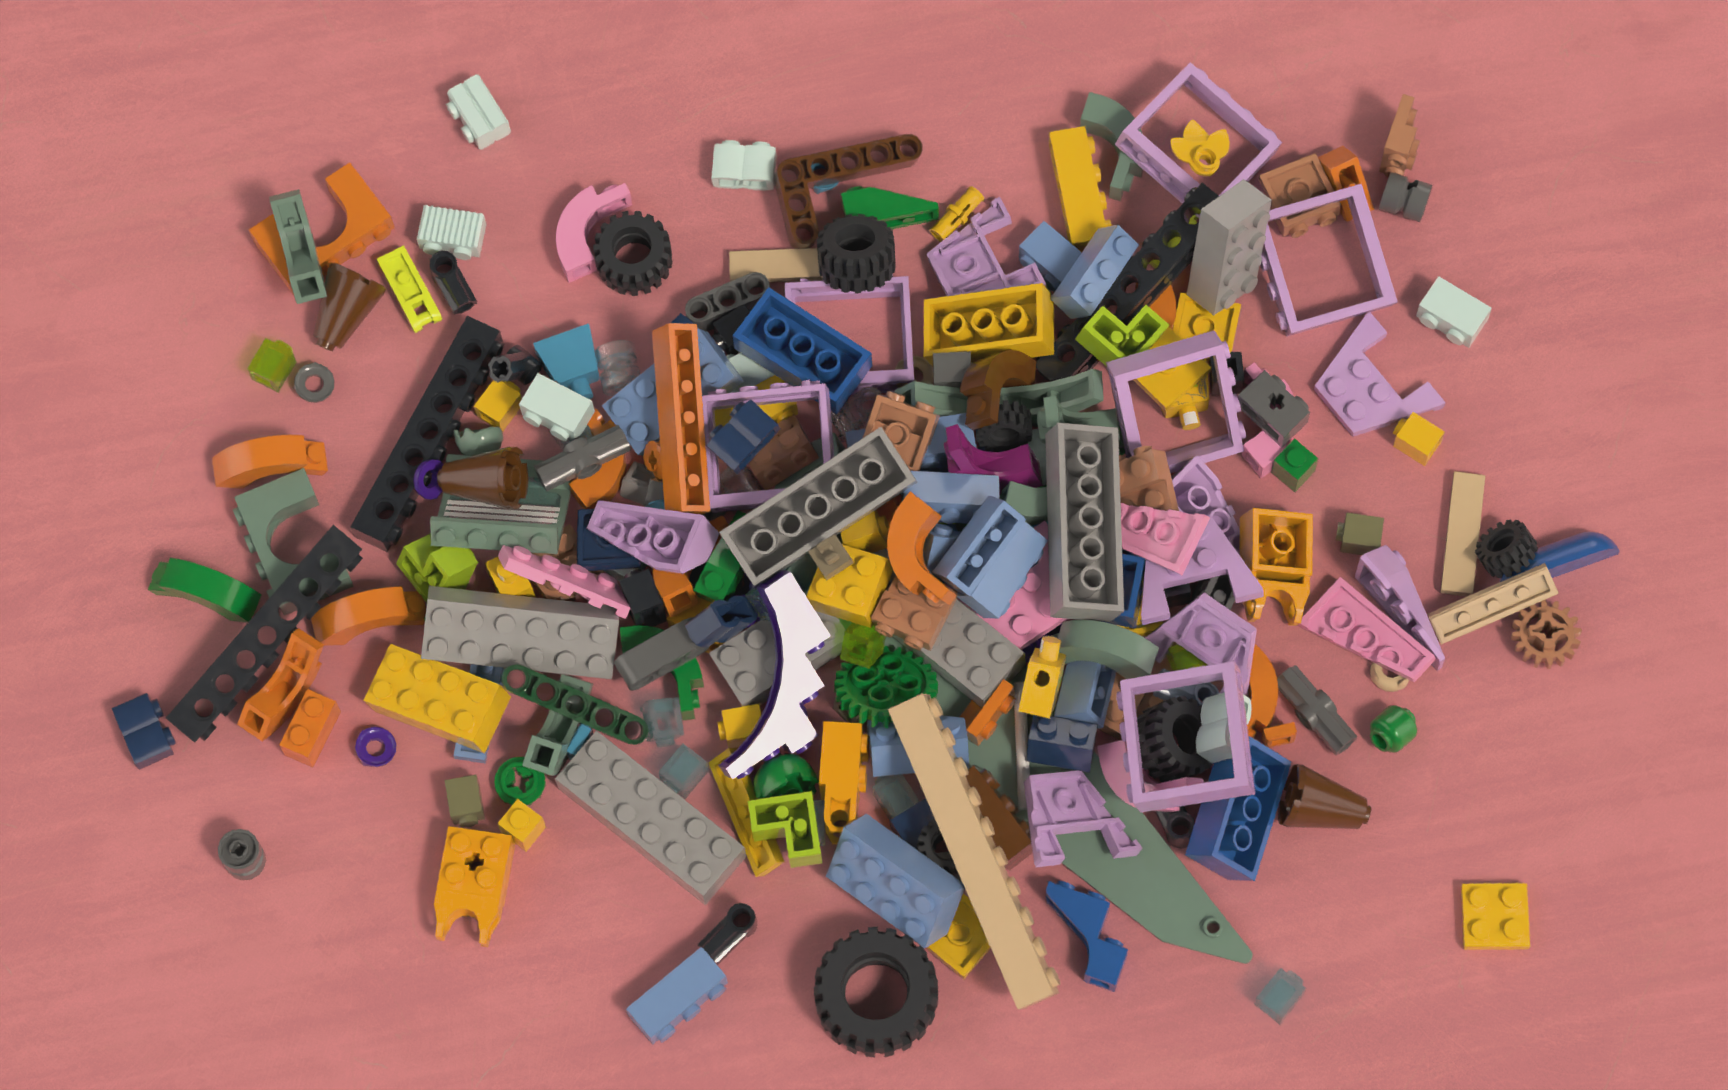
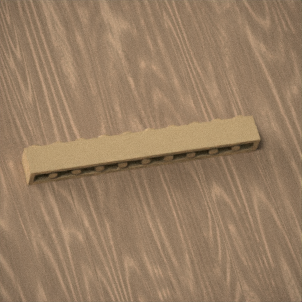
(974, 851)

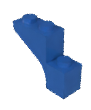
(1086, 918)

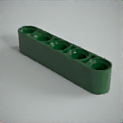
(589, 709)

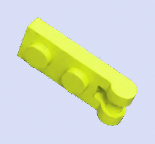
(409, 288)

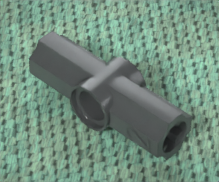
(582, 458)
(1316, 710)

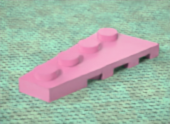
(1161, 535)
(565, 578)
(1363, 629)

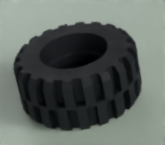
(876, 949)

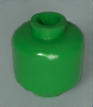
(1393, 729)

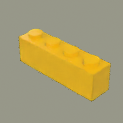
(1077, 184)

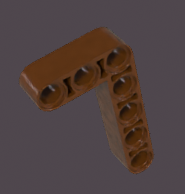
(835, 173)

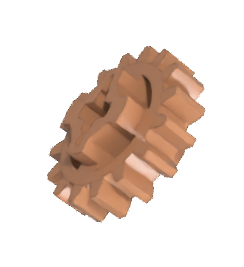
(1557, 631)

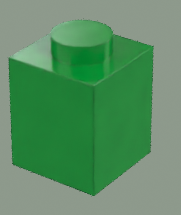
(1294, 465)

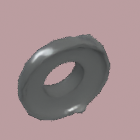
(320, 371)

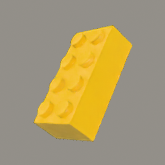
(991, 322)
(437, 698)

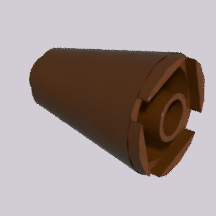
(346, 306)
(488, 478)
(1320, 802)

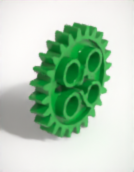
(885, 685)

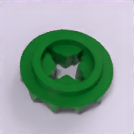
(506, 776)

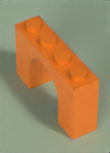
(365, 224)

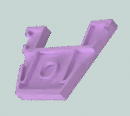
(967, 262)
(1361, 394)
(1210, 559)
(1210, 634)
(1066, 805)

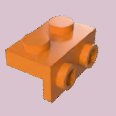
(982, 721)

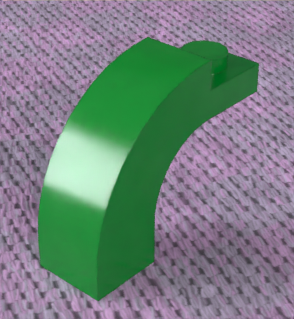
(206, 587)
(687, 675)

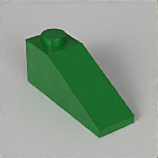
(891, 207)
(721, 572)

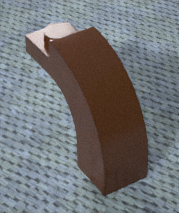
(985, 380)

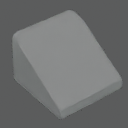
(636, 483)

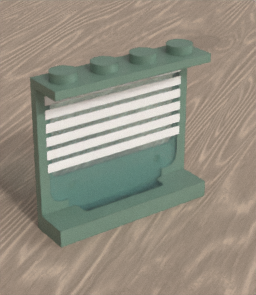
(484, 526)

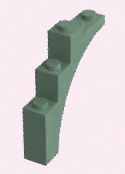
(1072, 392)

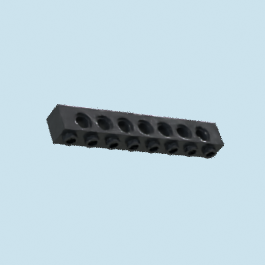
(1151, 283)
(471, 337)
(184, 714)

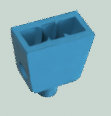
(570, 359)

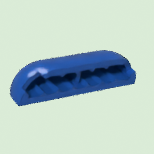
(1572, 553)

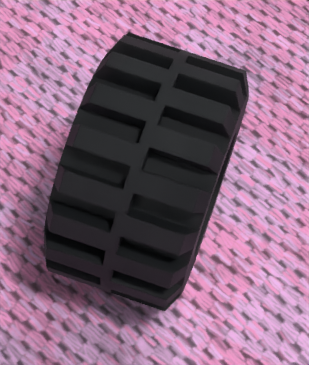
(633, 230)
(856, 253)
(1157, 744)

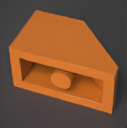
(1343, 172)

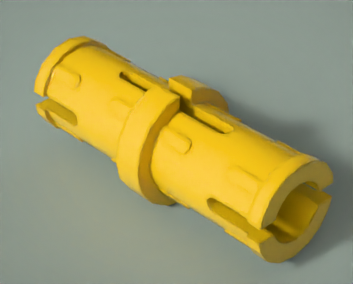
(956, 214)

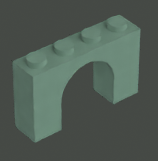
(263, 512)

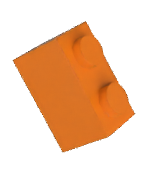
(310, 728)

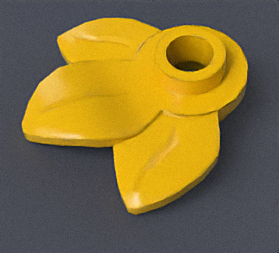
(1198, 146)

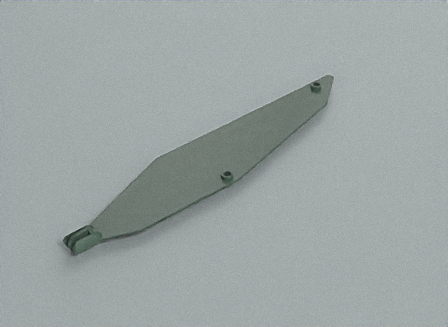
(1147, 887)

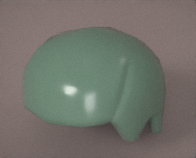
(478, 441)

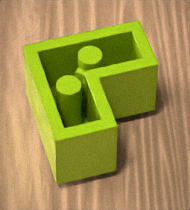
(1111, 339)
(436, 565)
(792, 818)

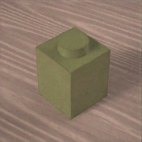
(1359, 533)
(465, 800)

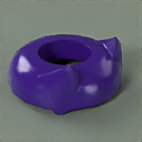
(433, 490)
(375, 734)

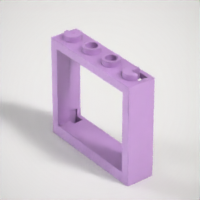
(1163, 168)
(1371, 248)
(897, 287)
(1168, 357)
(776, 394)
(1198, 793)

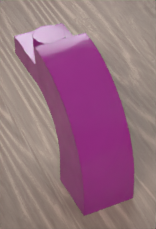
(1012, 465)

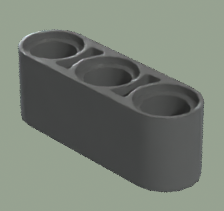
(736, 290)
(657, 656)

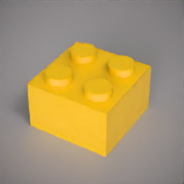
(853, 591)

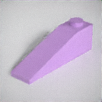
(1199, 492)
(655, 536)
(1391, 586)

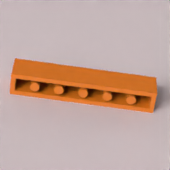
(681, 418)

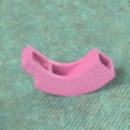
(577, 222)
(1261, 449)
(1116, 776)

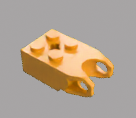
(1280, 571)
(842, 773)
(470, 892)

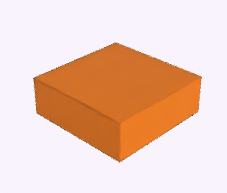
(1279, 735)

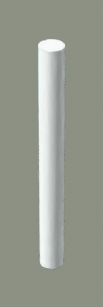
(1021, 739)

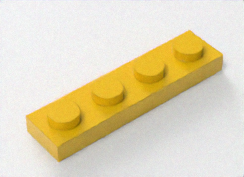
(764, 854)

